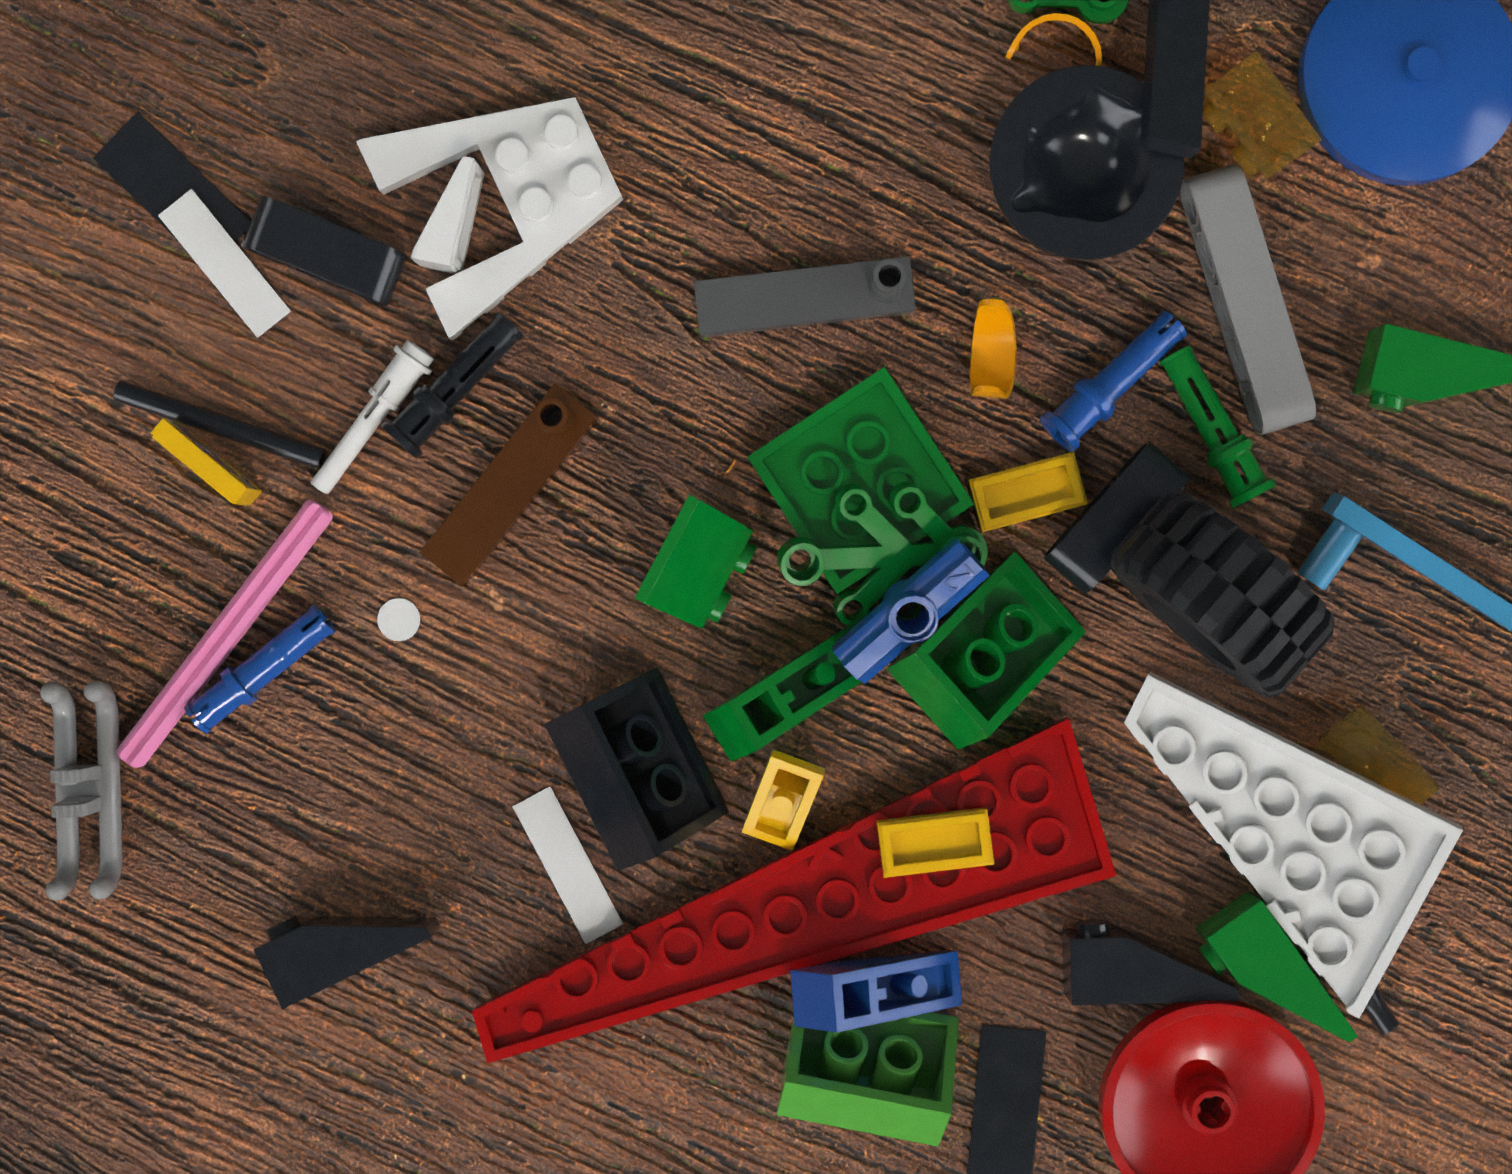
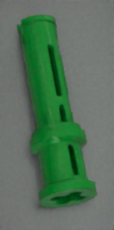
(1183, 367)

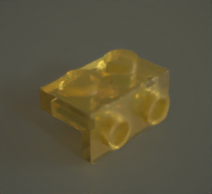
(1258, 118)

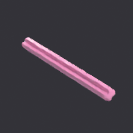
(224, 633)

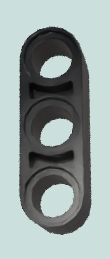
(324, 250)
(1087, 544)

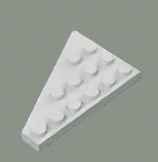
(1315, 840)

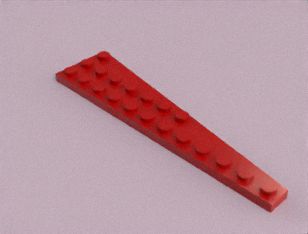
(826, 901)

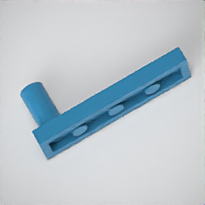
(1354, 523)

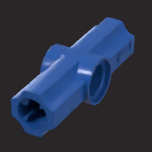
(883, 635)

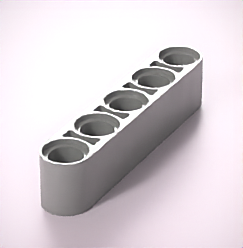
(1247, 299)

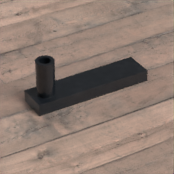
(1174, 76)

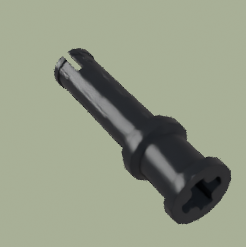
(435, 403)

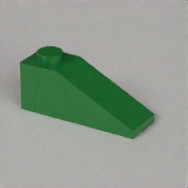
(1417, 368)
(780, 700)
(1260, 956)

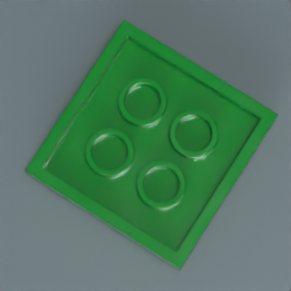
(862, 440)

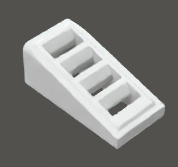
(449, 229)

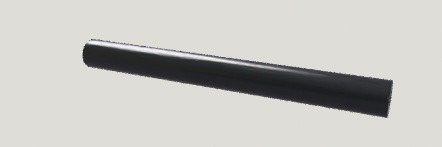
(219, 424)

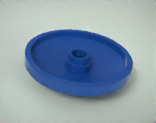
(1407, 85)

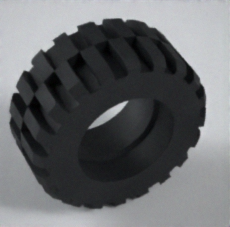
(1223, 593)

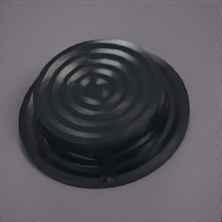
(1074, 168)

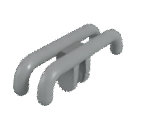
(85, 789)

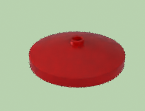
(1253, 1069)

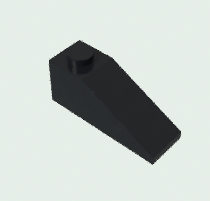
(332, 948)
(1119, 968)

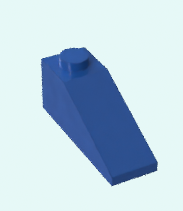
(874, 990)

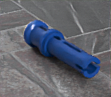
(1095, 398)

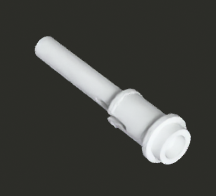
(386, 394)

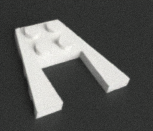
(545, 173)

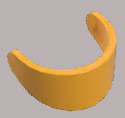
(1060, 17)
(993, 350)

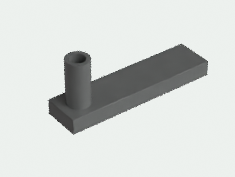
(805, 297)

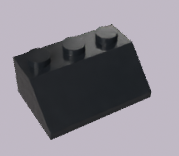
(637, 769)

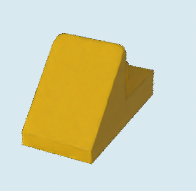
(783, 799)

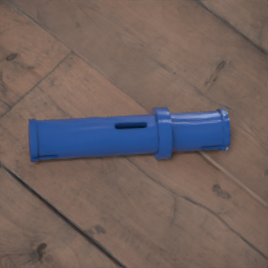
(243, 682)

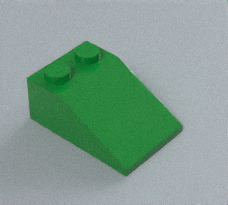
(697, 564)
(987, 653)

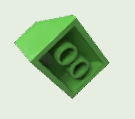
(874, 1078)

